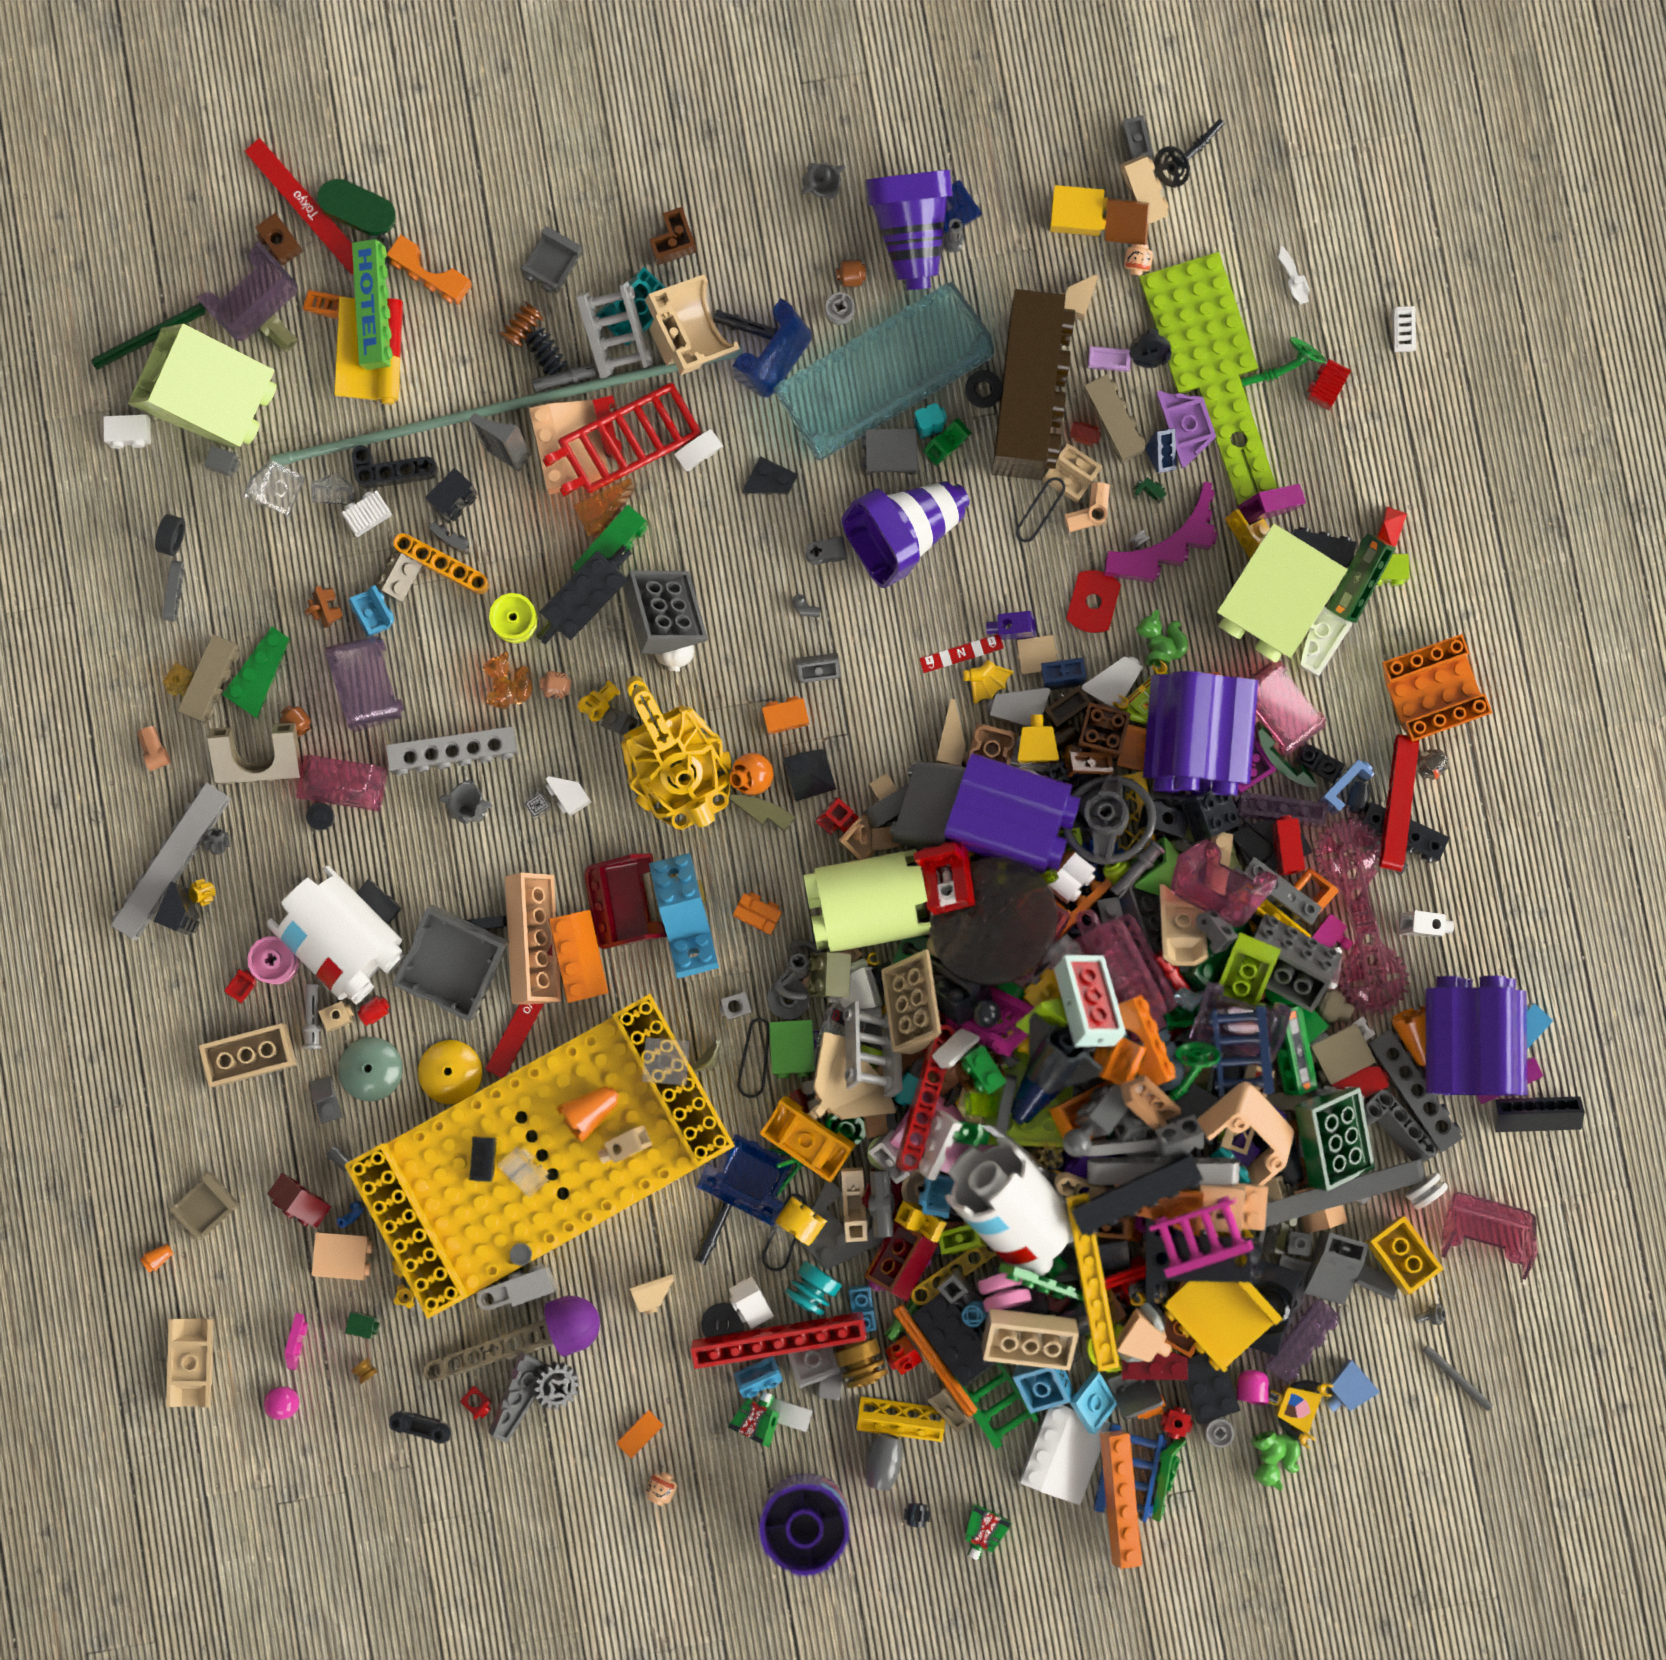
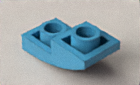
(862, 1301)

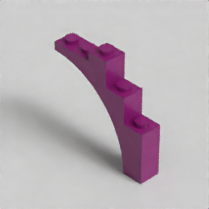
(1143, 564)

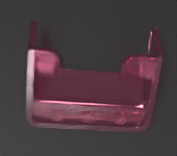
(1494, 1225)

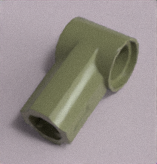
(278, 333)

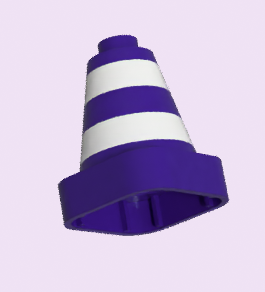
(900, 527)

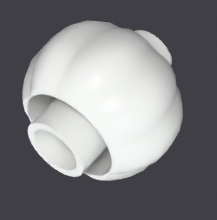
(676, 658)

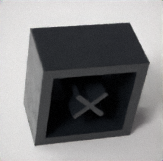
(452, 496)

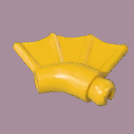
(986, 680)

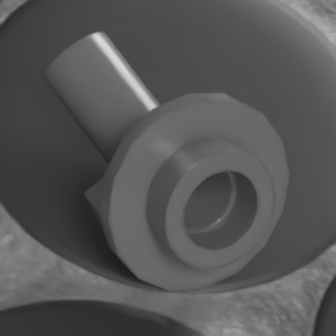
(1436, 1314)

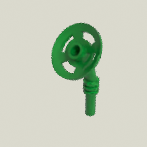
(1305, 353)
(1195, 1059)

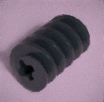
(544, 352)

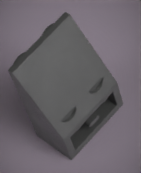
(1335, 1267)

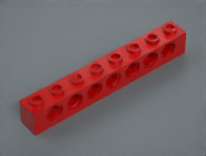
(778, 1340)

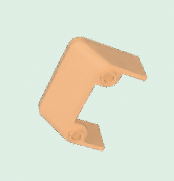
(1248, 1107)

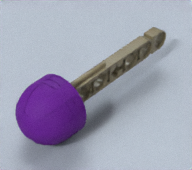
(568, 1324)

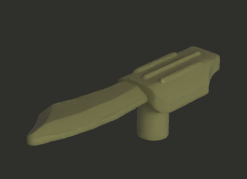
(1281, 1239)

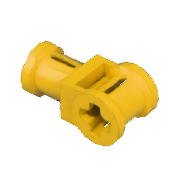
(598, 701)

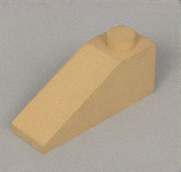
(952, 741)

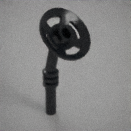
(1178, 163)

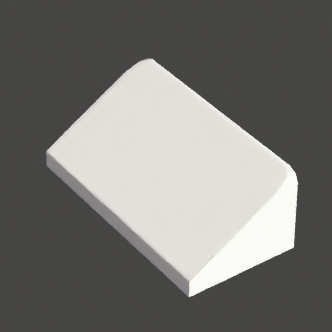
(955, 1048)

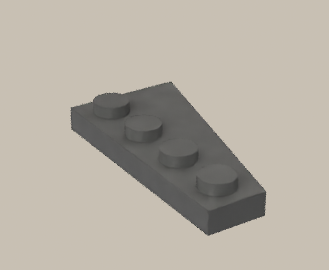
(517, 1397)

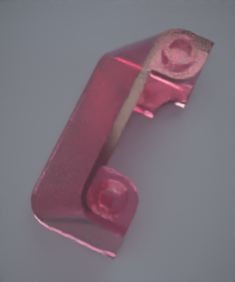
(1285, 709)
(1213, 886)

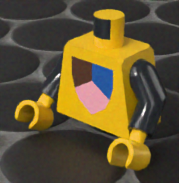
(1298, 1407)

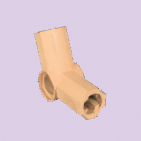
(1098, 502)

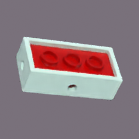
(1089, 1000)

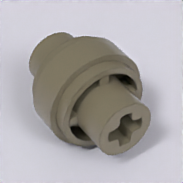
(1333, 1008)

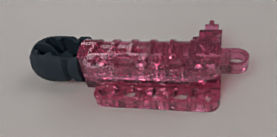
(1131, 976)

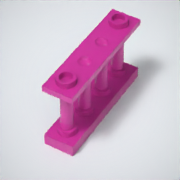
(1197, 1259)

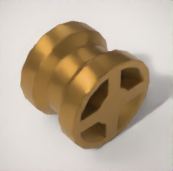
(364, 1370)

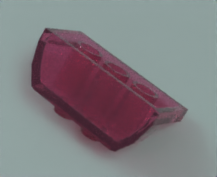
(342, 783)

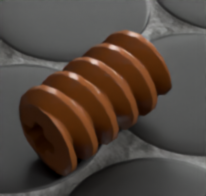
(521, 325)

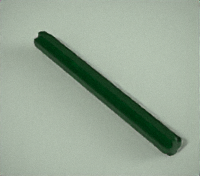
(146, 337)

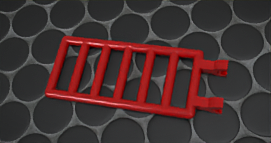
(617, 415)

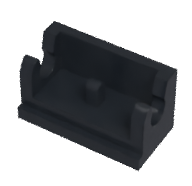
(483, 1159)

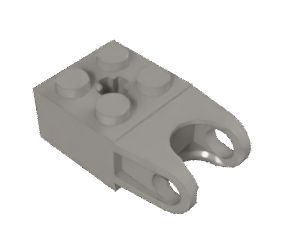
(520, 1288)

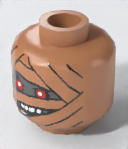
(555, 685)

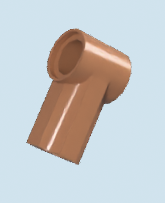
(155, 753)

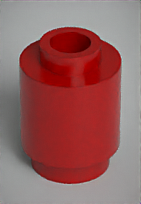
(373, 1010)

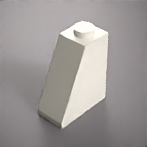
(1113, 681)

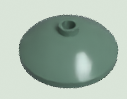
(385, 1073)

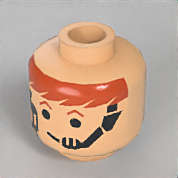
(1138, 259)
(661, 1488)

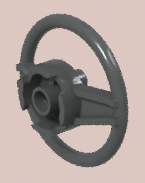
(1108, 828)

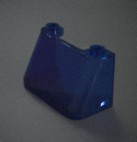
(779, 355)

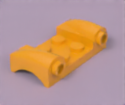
(807, 1139)

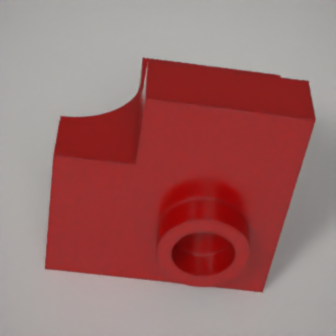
(836, 816)

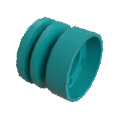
(813, 1288)

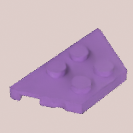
(1190, 422)

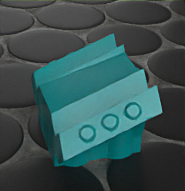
(643, 284)

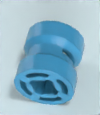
(977, 1310)

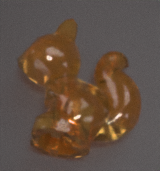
(506, 690)

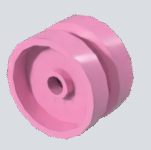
(260, 961)
(1004, 1291)

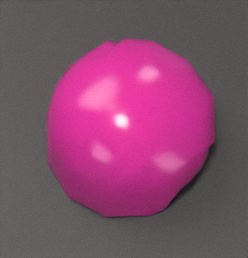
(281, 1403)

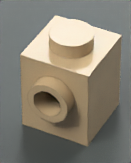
(336, 1016)

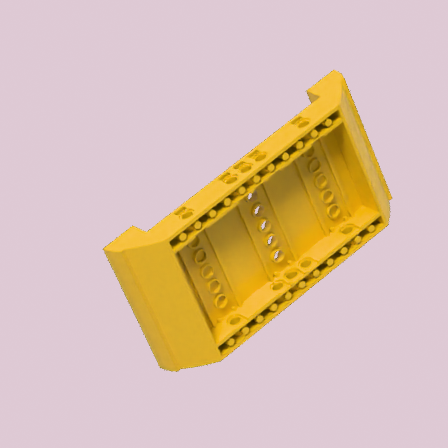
(459, 1232)

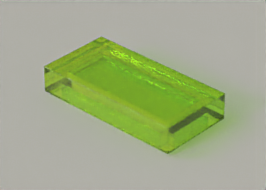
(980, 1105)

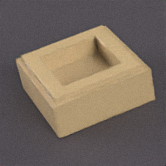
(883, 787)

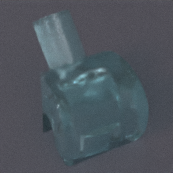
(1188, 998)

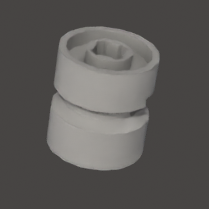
(1218, 1432)

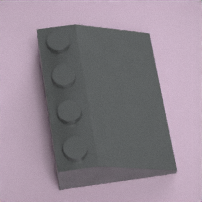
(664, 610)

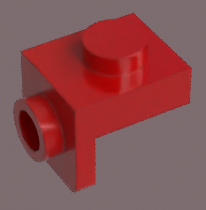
(241, 985)

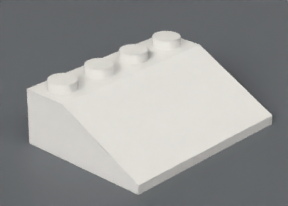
(1062, 1455)

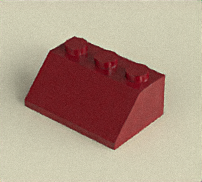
(901, 1261)

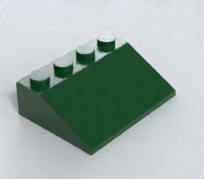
(1213, 967)
(1334, 1138)

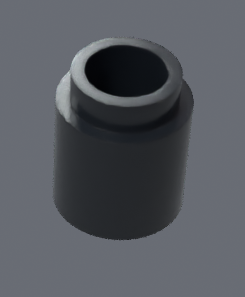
(1358, 797)

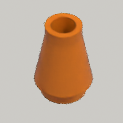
(155, 1258)

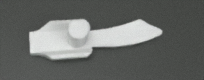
(1297, 284)

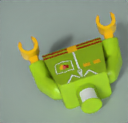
(1138, 701)

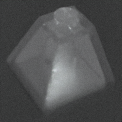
(274, 487)

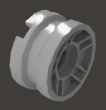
(846, 314)

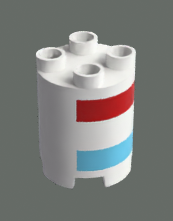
(337, 936)
(1011, 1206)

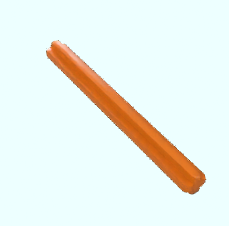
(935, 1360)

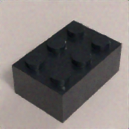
(1209, 1390)

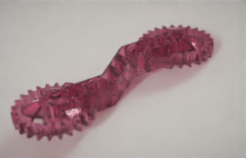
(1361, 916)

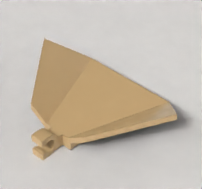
(830, 1085)

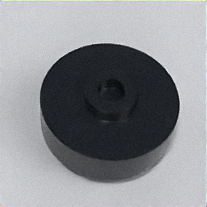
(320, 816)

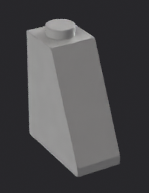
(1018, 706)

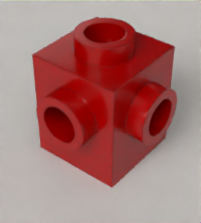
(902, 1355)
(1168, 1419)

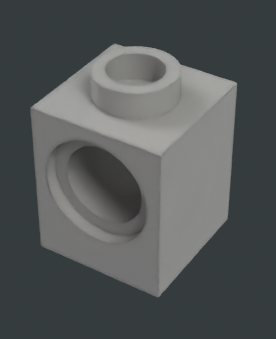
(745, 1008)

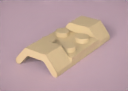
(1181, 938)
(189, 1362)

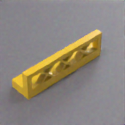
(900, 1423)

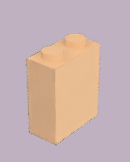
(341, 1256)

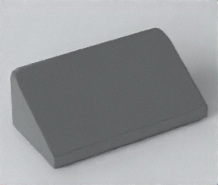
(818, 667)

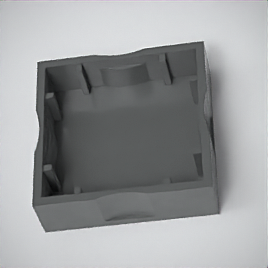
(451, 963)

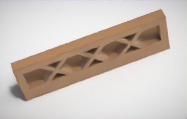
(1144, 1104)

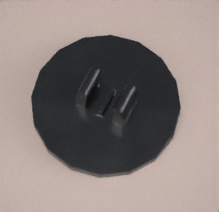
(721, 1320)

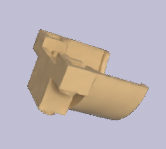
(685, 326)

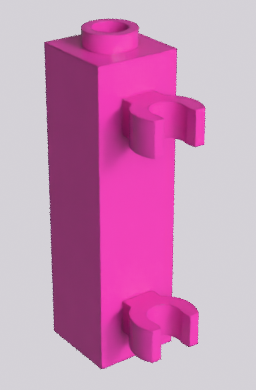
(1331, 931)

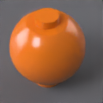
(752, 774)

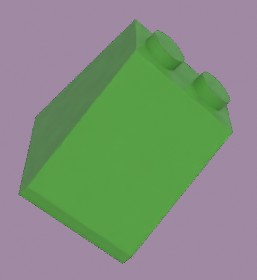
(1161, 871)

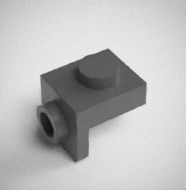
(619, 721)

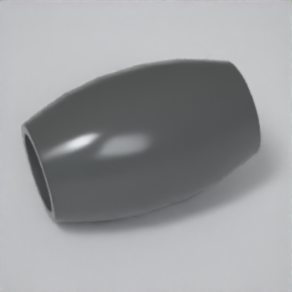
(883, 1461)

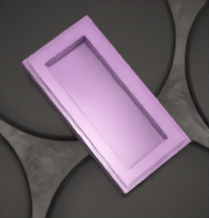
(1109, 359)

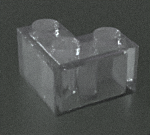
(524, 1171)

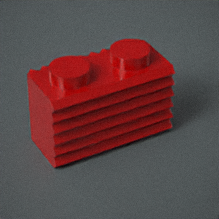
(1329, 384)

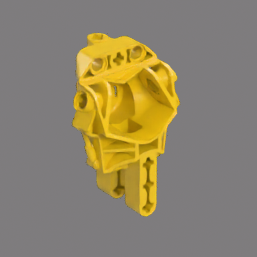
(657, 748)

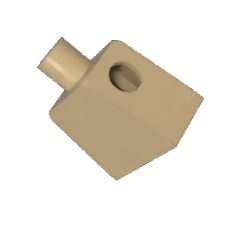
(630, 1142)

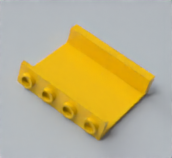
(1221, 1317)

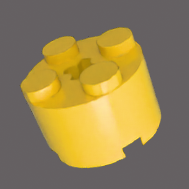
(800, 1221)

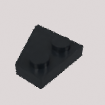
(769, 478)

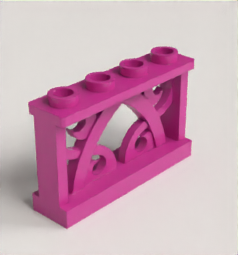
(991, 1036)

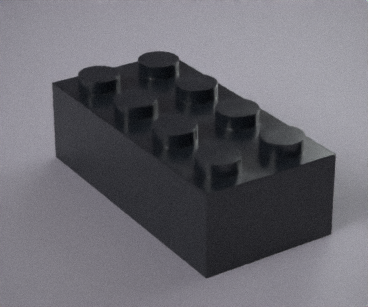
(953, 1339)

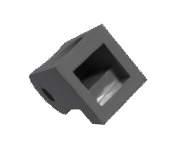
(1217, 930)

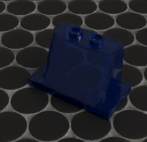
(747, 1179)

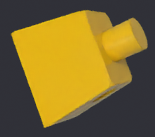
(1037, 743)

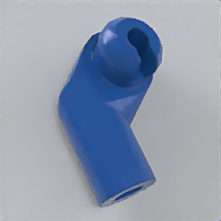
(351, 1217)

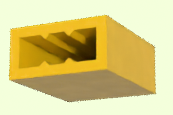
(1078, 210)

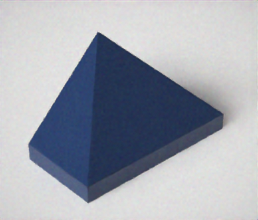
(1162, 450)

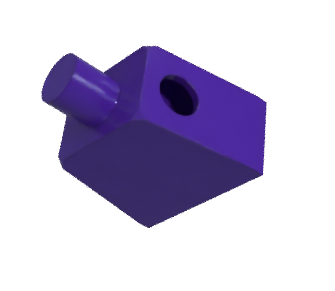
(1022, 625)

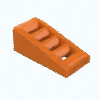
(333, 313)

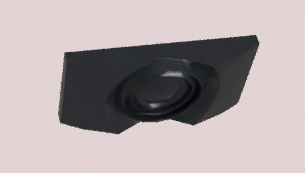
(1279, 1289)

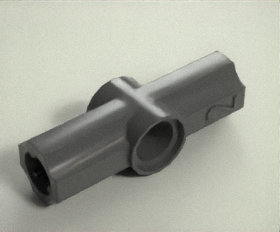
(881, 1203)

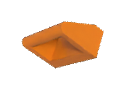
(1325, 894)

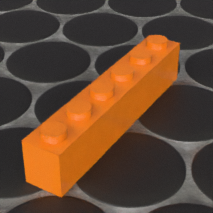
(1120, 1499)

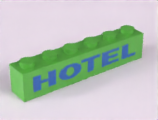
(371, 304)

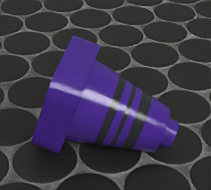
(911, 222)

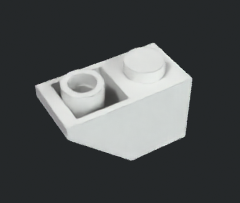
(570, 794)

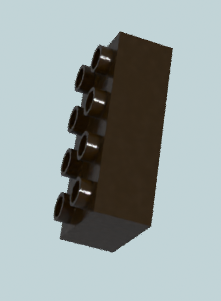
(1030, 375)

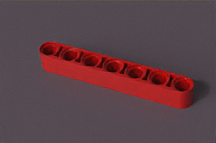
(1399, 803)
(920, 1107)

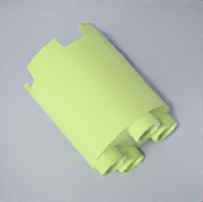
(867, 902)

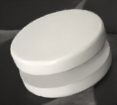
(1424, 1192)

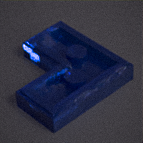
(962, 207)

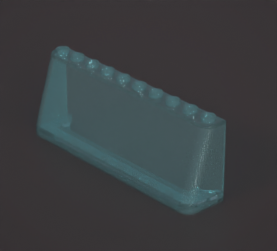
(885, 370)

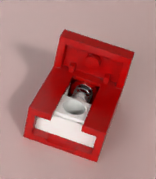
(946, 860)

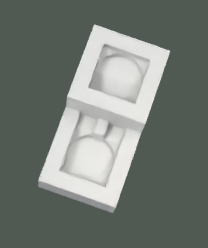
(698, 450)
(792, 1415)

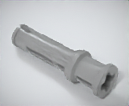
(311, 1028)

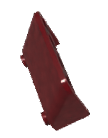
(620, 901)

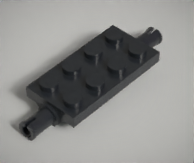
(584, 595)

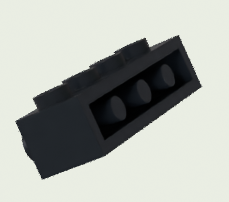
(1421, 839)

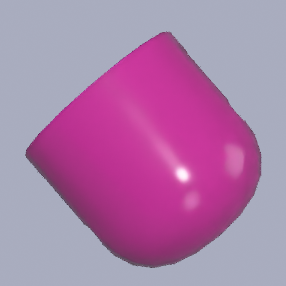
(1253, 1387)

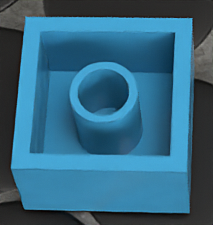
(1042, 1387)

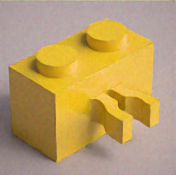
(1043, 991)

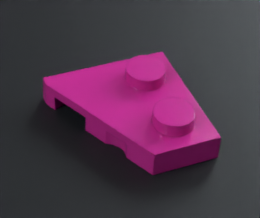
(294, 1343)

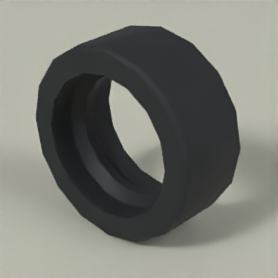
(170, 534)

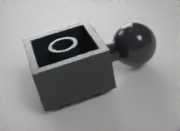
(961, 1006)

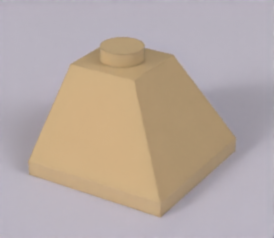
(652, 1293)

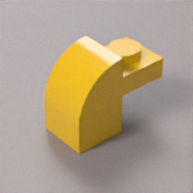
(912, 1218)

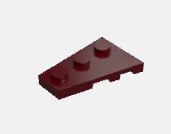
(1160, 1368)

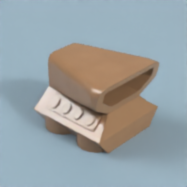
(993, 743)

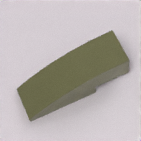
(763, 811)

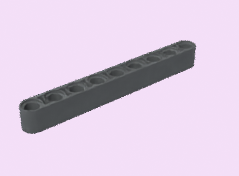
(1353, 1190)

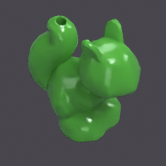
(1162, 647)
(1274, 1449)

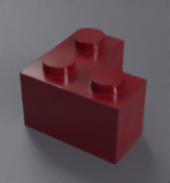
(298, 1201)

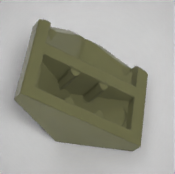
(708, 1059)

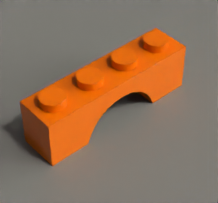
(450, 284)
(1137, 1019)

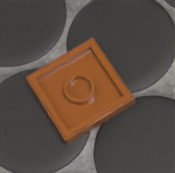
(1127, 221)

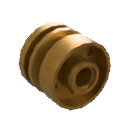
(861, 1363)

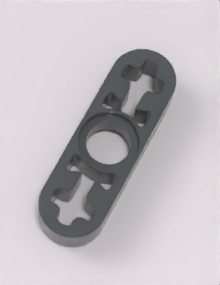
(173, 591)
(1006, 1102)

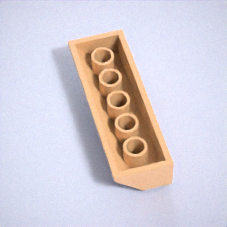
(528, 908)

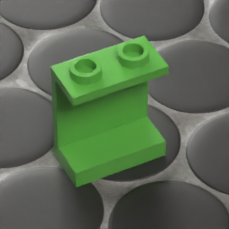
(792, 1048)

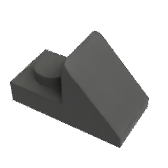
(325, 1099)

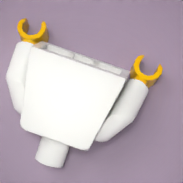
(863, 988)

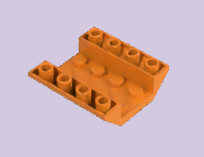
(1434, 688)

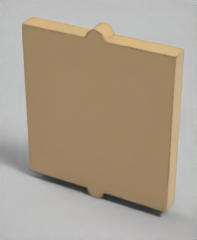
(1034, 652)

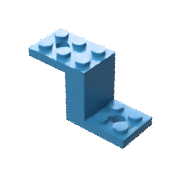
(683, 915)

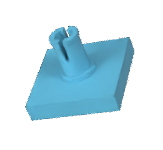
(1093, 1402)

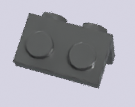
(1134, 1396)

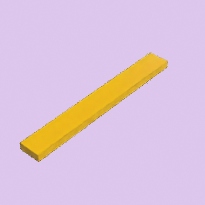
(1093, 1292)

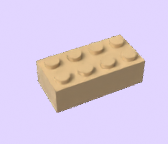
(247, 1055)
(1029, 1339)

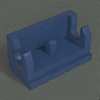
(1063, 673)

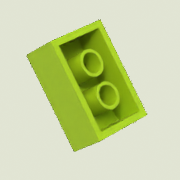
(1248, 969)

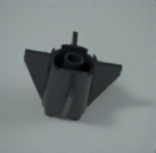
(1055, 1058)

